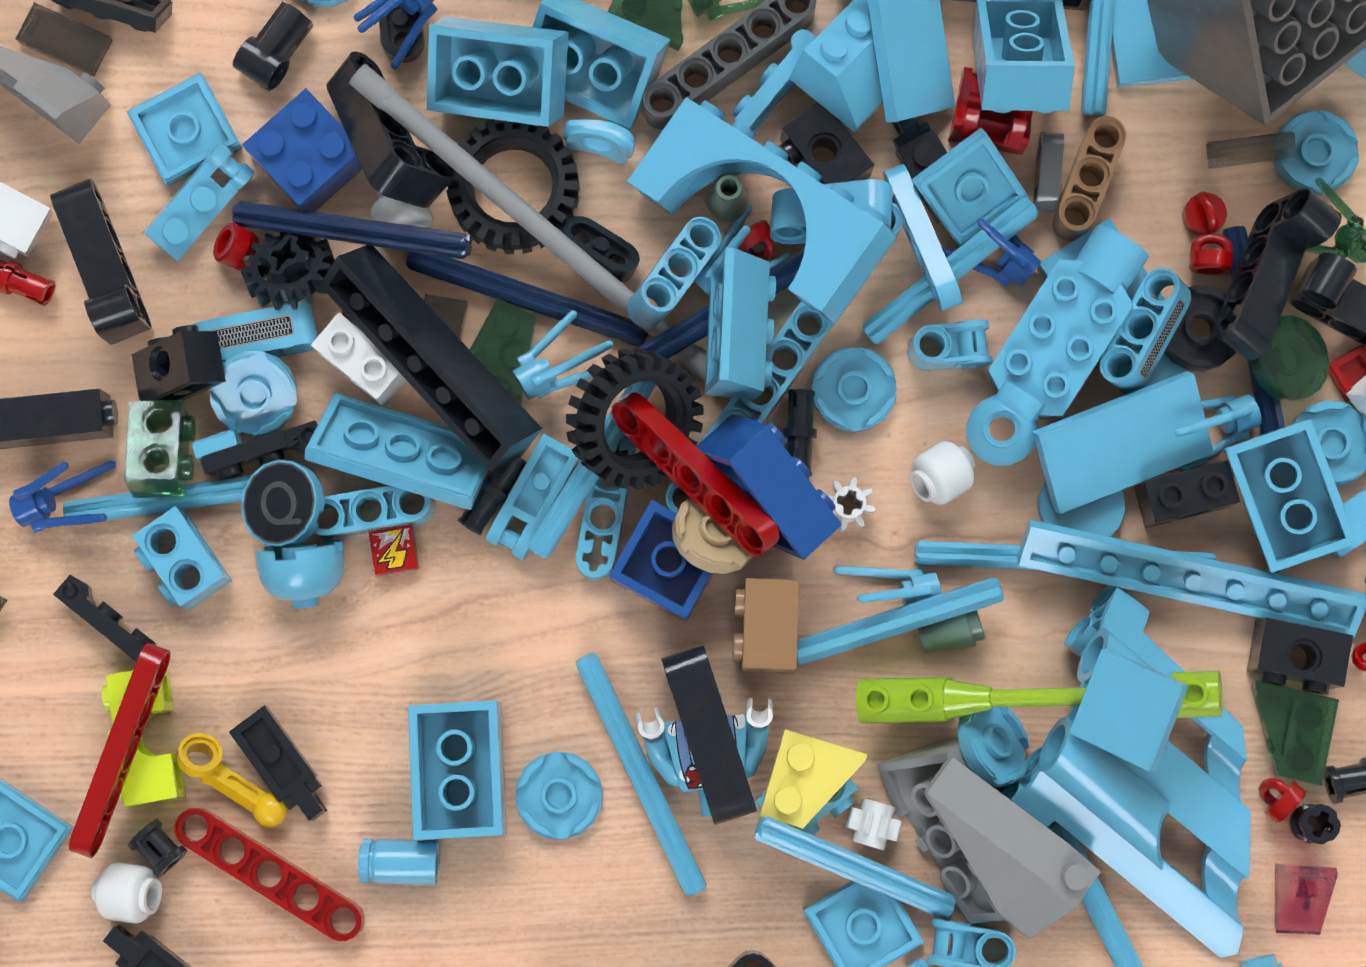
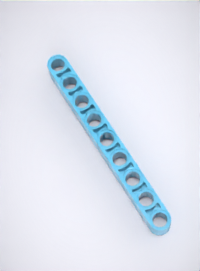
(787, 340)

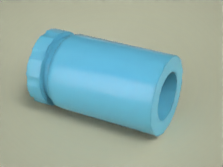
(399, 861)

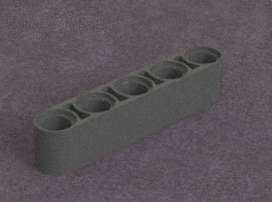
(720, 73)

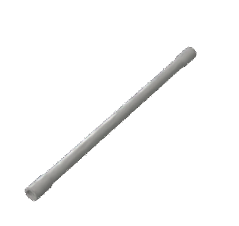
(386, 98)

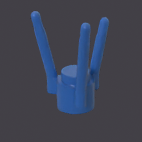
(381, 8)
(1016, 262)
(34, 504)

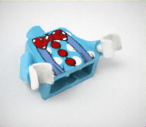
(672, 757)

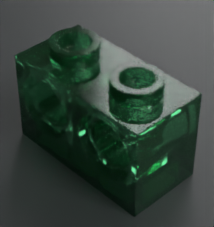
(148, 449)

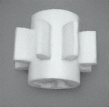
(859, 499)
(873, 824)

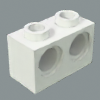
(358, 360)

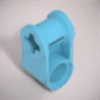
(959, 343)
(966, 945)

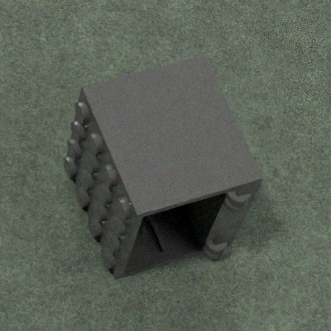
(1259, 50)

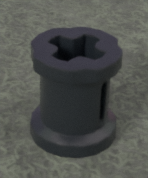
(1345, 781)
(1324, 815)
(157, 848)

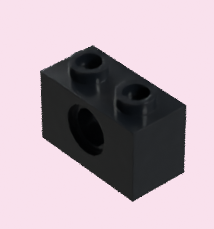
(818, 129)
(178, 365)
(1186, 494)
(1325, 652)

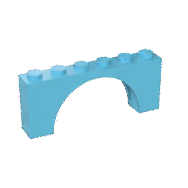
(840, 237)

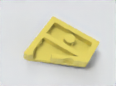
(806, 777)

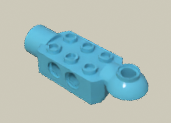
(1056, 344)

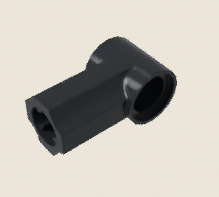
(268, 55)

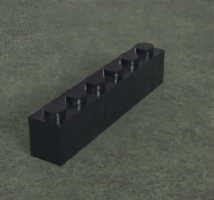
(430, 357)

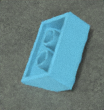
(606, 58)
(842, 67)
(739, 326)

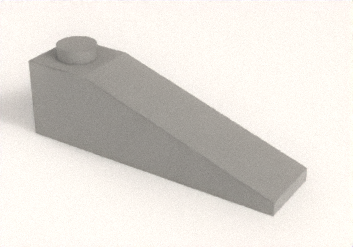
(54, 92)
(905, 782)
(1018, 860)

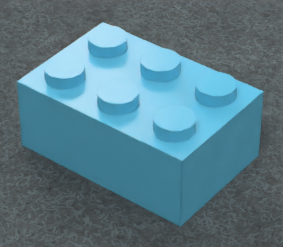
(1023, 55)
(496, 71)
(1290, 495)
(457, 770)

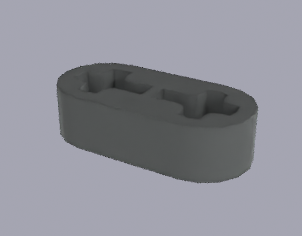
(1048, 171)

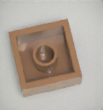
(768, 626)

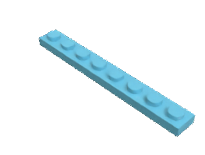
(1190, 578)

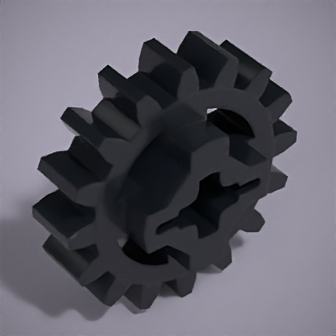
(288, 268)

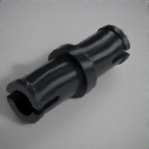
(800, 425)
(491, 495)

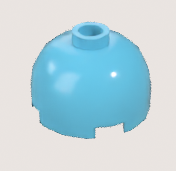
(301, 571)

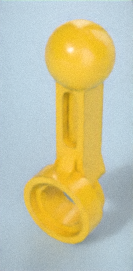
(263, 805)

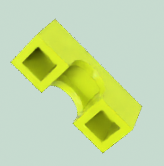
(151, 776)

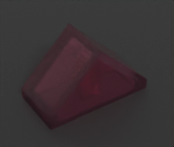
(1302, 897)

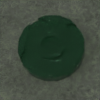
(1294, 361)

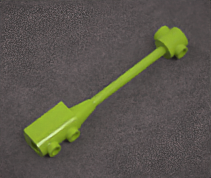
(945, 699)

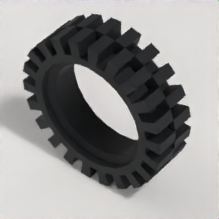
(523, 137)
(598, 395)

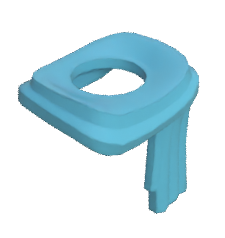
(600, 138)

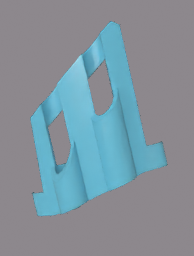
(1122, 807)

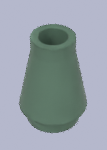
(728, 207)
(952, 633)

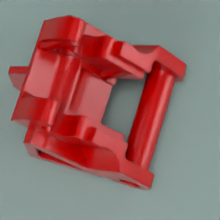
(1007, 130)

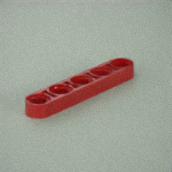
(712, 484)
(119, 750)
(247, 872)

